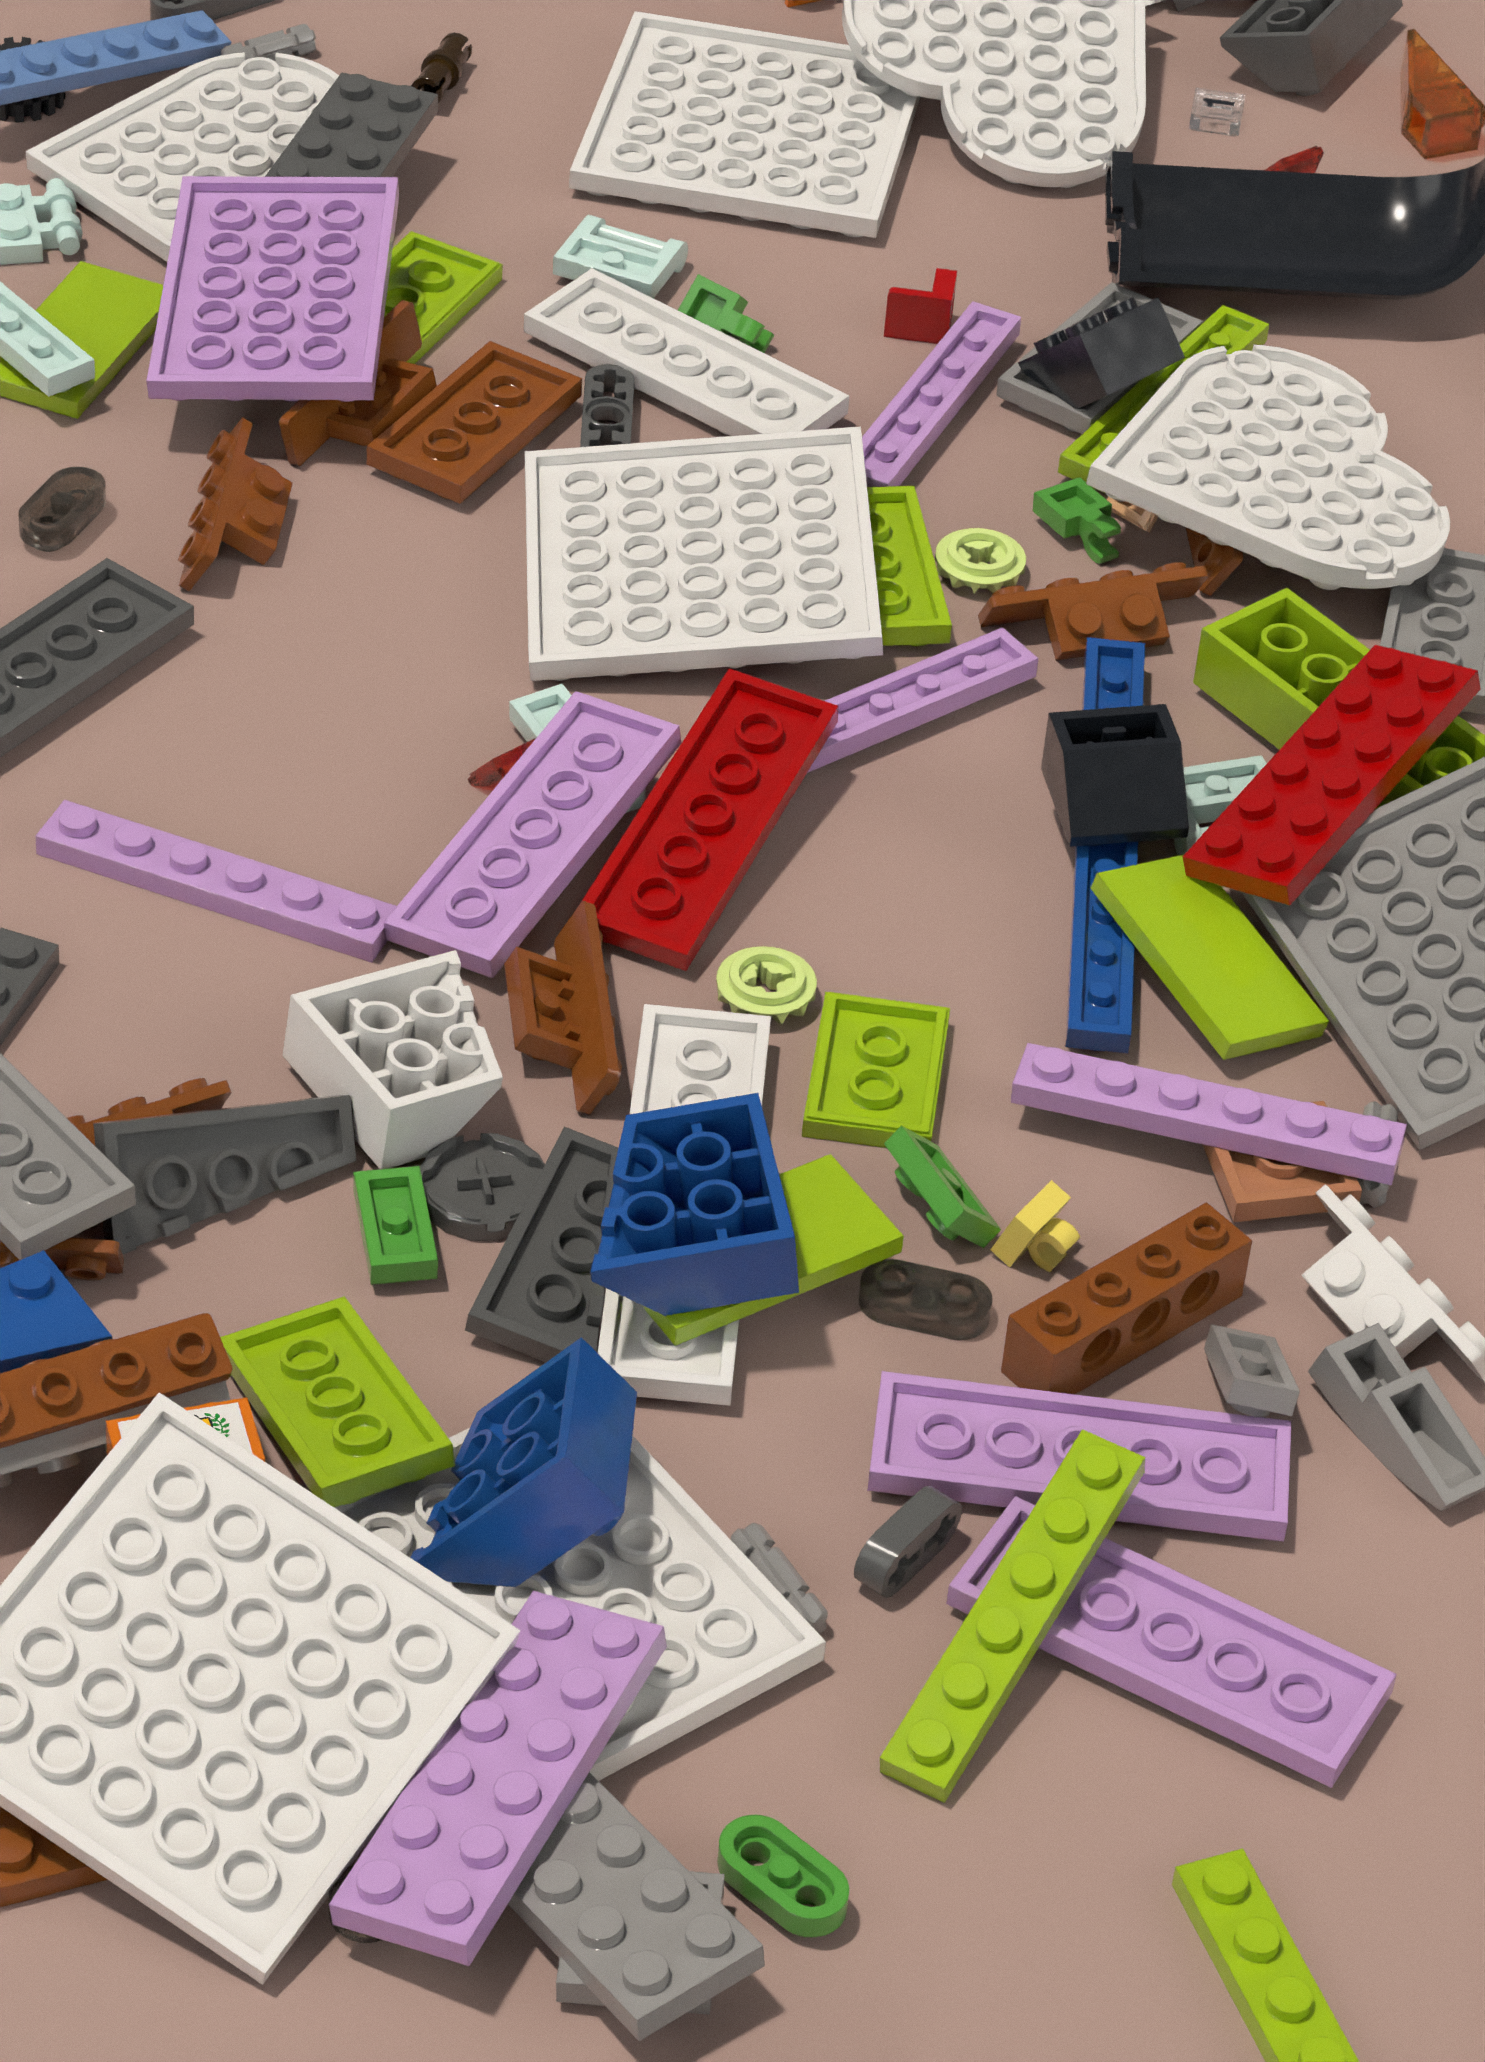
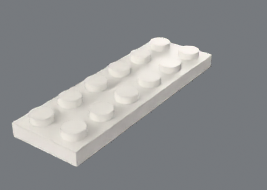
(682, 359)

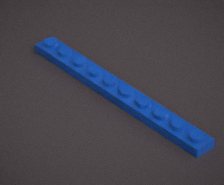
(1099, 949)

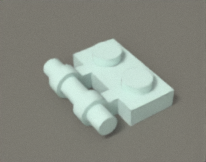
(21, 225)

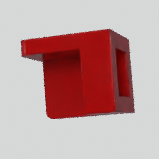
(919, 313)

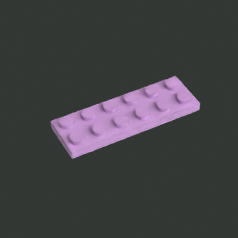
(533, 833)
(1009, 1441)
(1202, 1654)
(499, 1781)

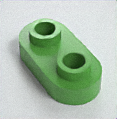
(787, 1879)

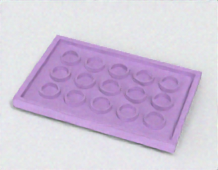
(275, 289)

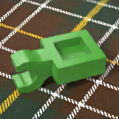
(723, 311)
(1079, 510)

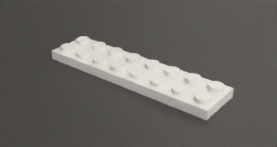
(684, 1061)

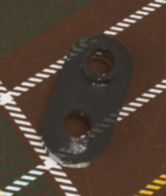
(62, 508)
(925, 1299)

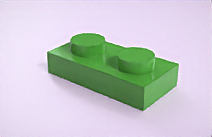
(932, 1176)
(395, 1225)

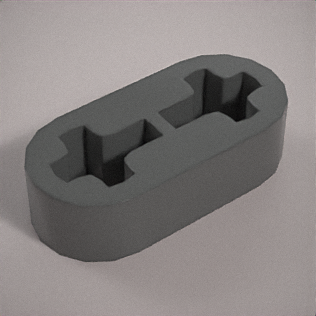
(907, 1541)

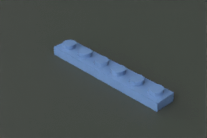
(108, 56)

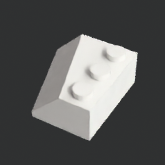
(400, 1050)

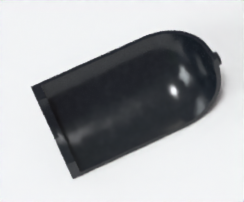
(1292, 230)

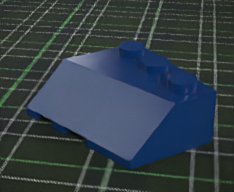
(697, 1210)
(536, 1473)

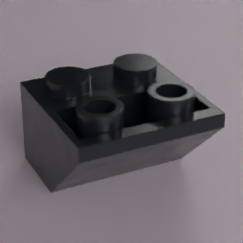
(1103, 353)
(1116, 775)

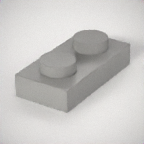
(1251, 1372)

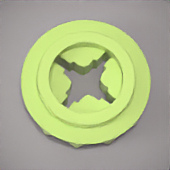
(965, 557)
(779, 970)

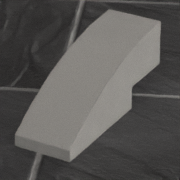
(1400, 1417)

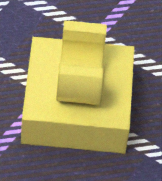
(1038, 1231)

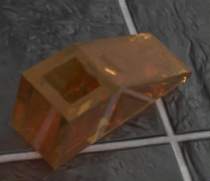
(1436, 106)

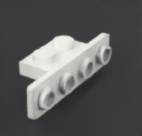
(1370, 1285)

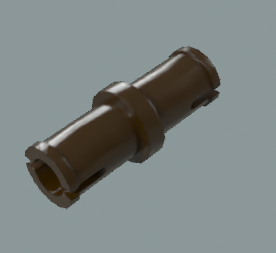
(443, 66)

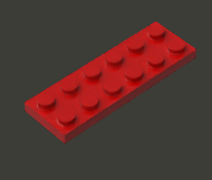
(1331, 774)
(708, 817)

